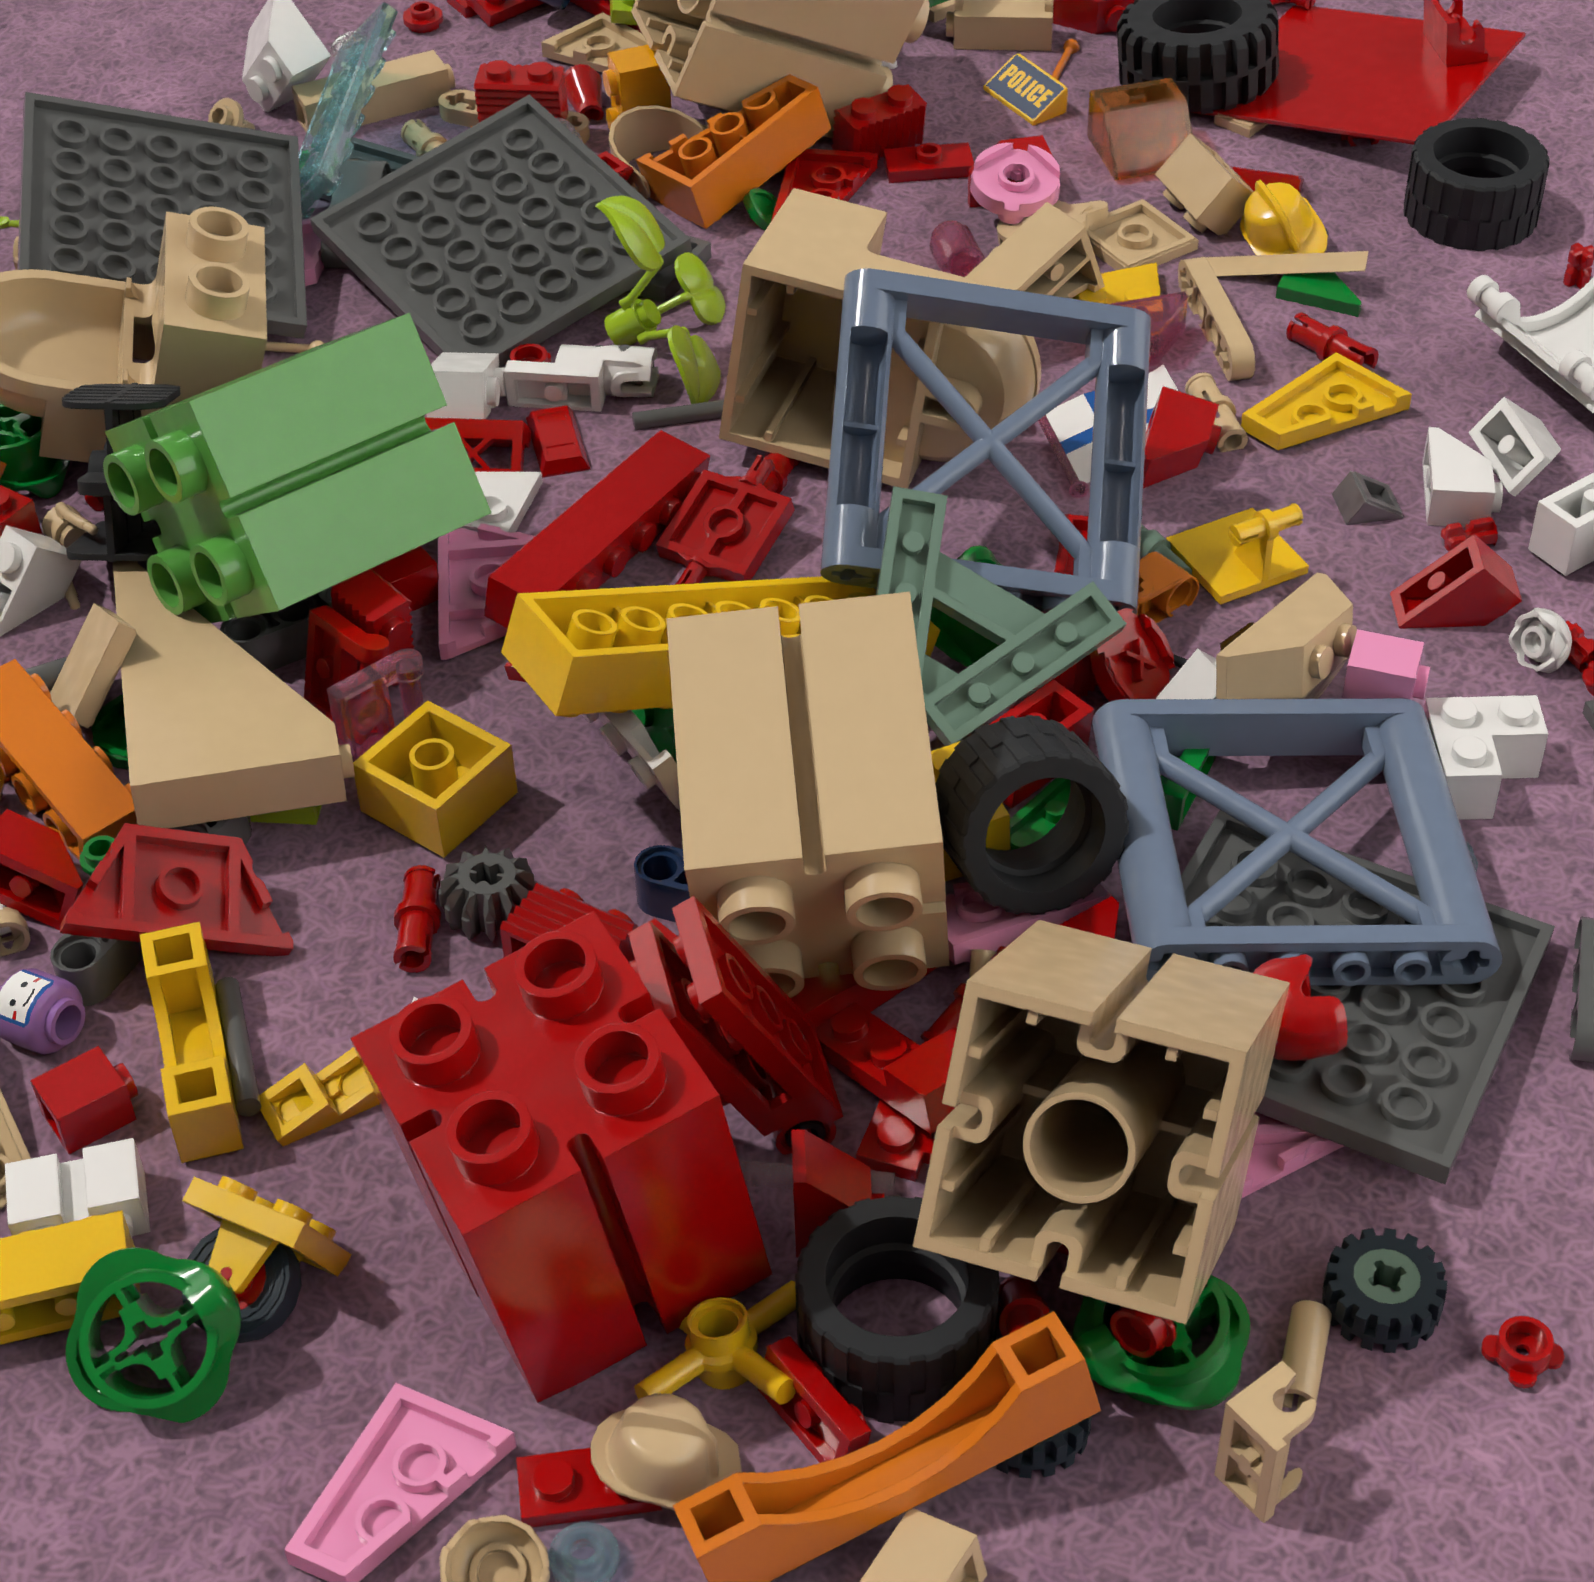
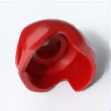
(1309, 1024)

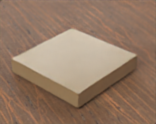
(1139, 236)
(92, 664)

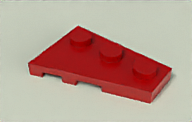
(827, 173)

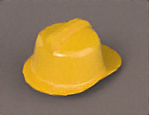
(1281, 222)

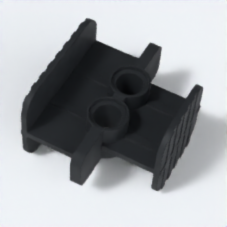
(120, 534)

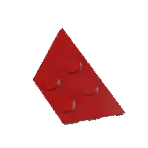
(175, 879)

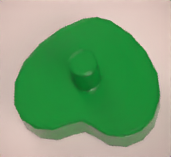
(760, 206)

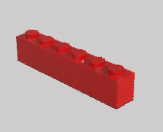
(601, 527)

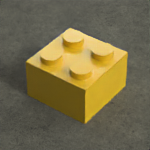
(435, 778)

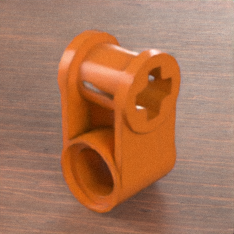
(1163, 587)

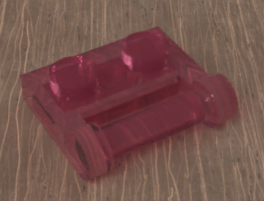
(363, 704)

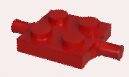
(726, 525)

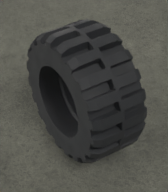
(1210, 48)

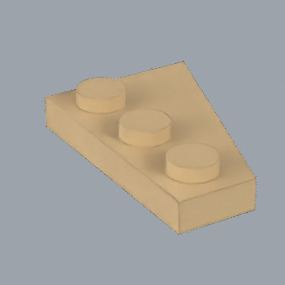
(591, 41)

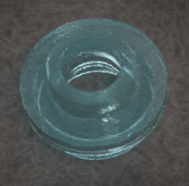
(598, 1567)

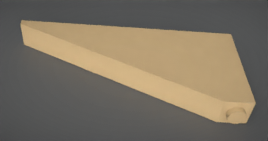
(212, 724)

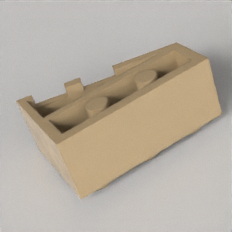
(1044, 257)

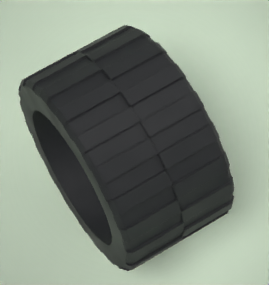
(1475, 184)
(1064, 861)
(877, 1372)

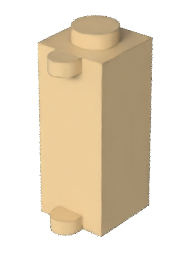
(1001, 24)

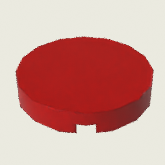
(1134, 661)

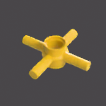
(724, 1346)

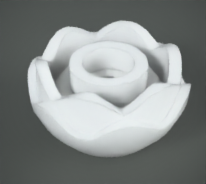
(1543, 638)

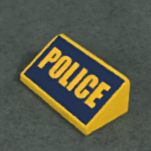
(1028, 90)

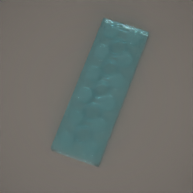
(340, 107)

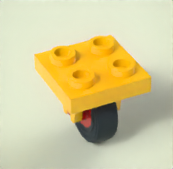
(260, 1251)

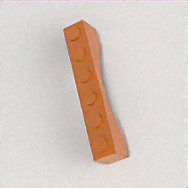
(778, 1520)

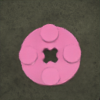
(1015, 199)

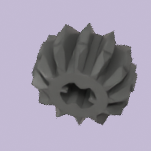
(484, 891)

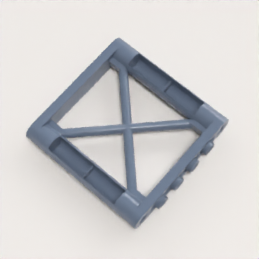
(1115, 354)
(1451, 924)

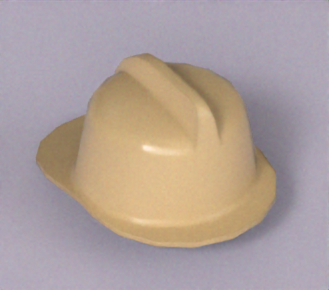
(661, 1451)

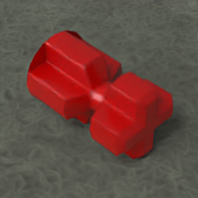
(1579, 266)
(1483, 528)
(1581, 649)

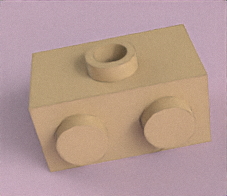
(1204, 186)

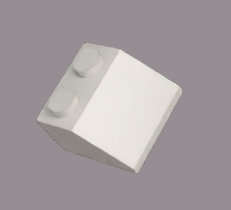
(280, 54)

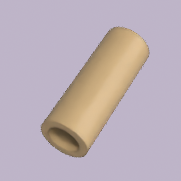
(1306, 1349)

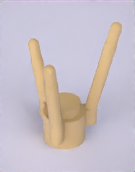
(66, 526)

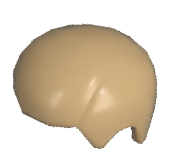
(494, 1551)

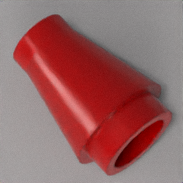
(585, 91)

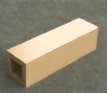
(400, 89)

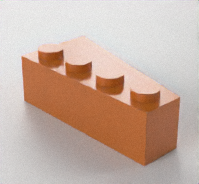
(56, 766)

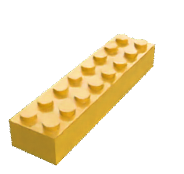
(612, 643)

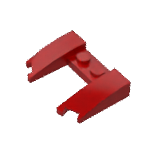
(872, 1051)

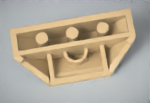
(1291, 648)

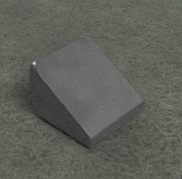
(1365, 500)

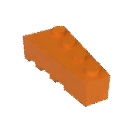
(737, 152)

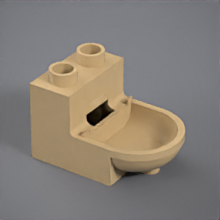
(194, 323)
(790, 336)

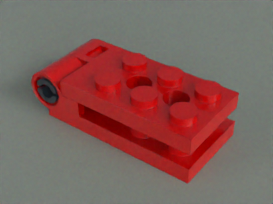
(738, 1026)

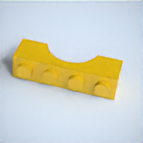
(192, 1043)

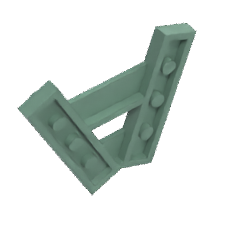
(1030, 643)

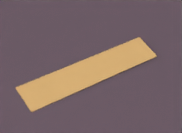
(1289, 263)

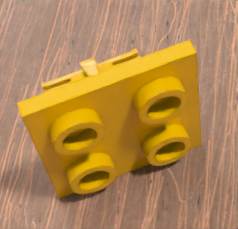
(1241, 552)

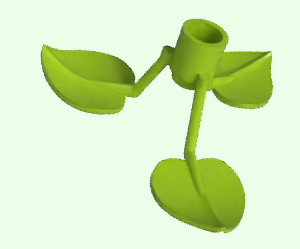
(639, 318)

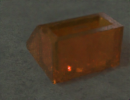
(1137, 126)

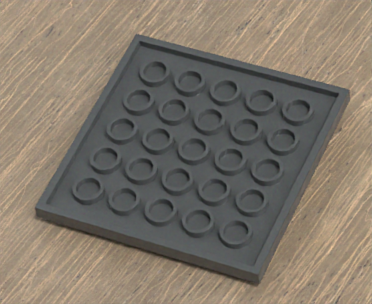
(108, 174)
(493, 235)
(1412, 1051)

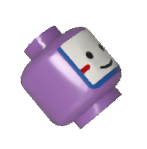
(40, 1011)

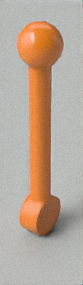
(1070, 47)

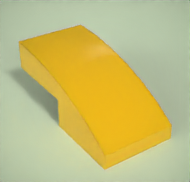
(312, 1101)

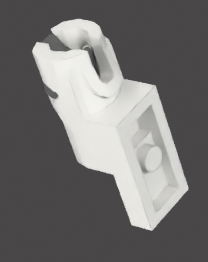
(582, 377)

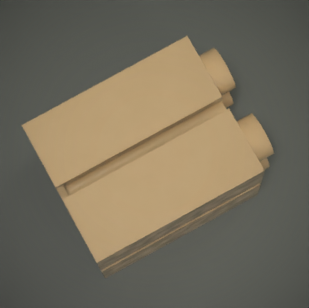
(737, 47)
(811, 789)
(1100, 1117)

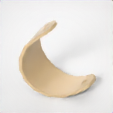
(646, 131)

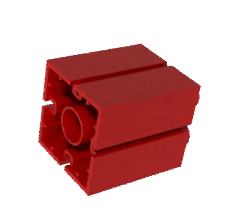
(567, 1153)

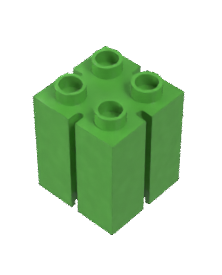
(295, 475)

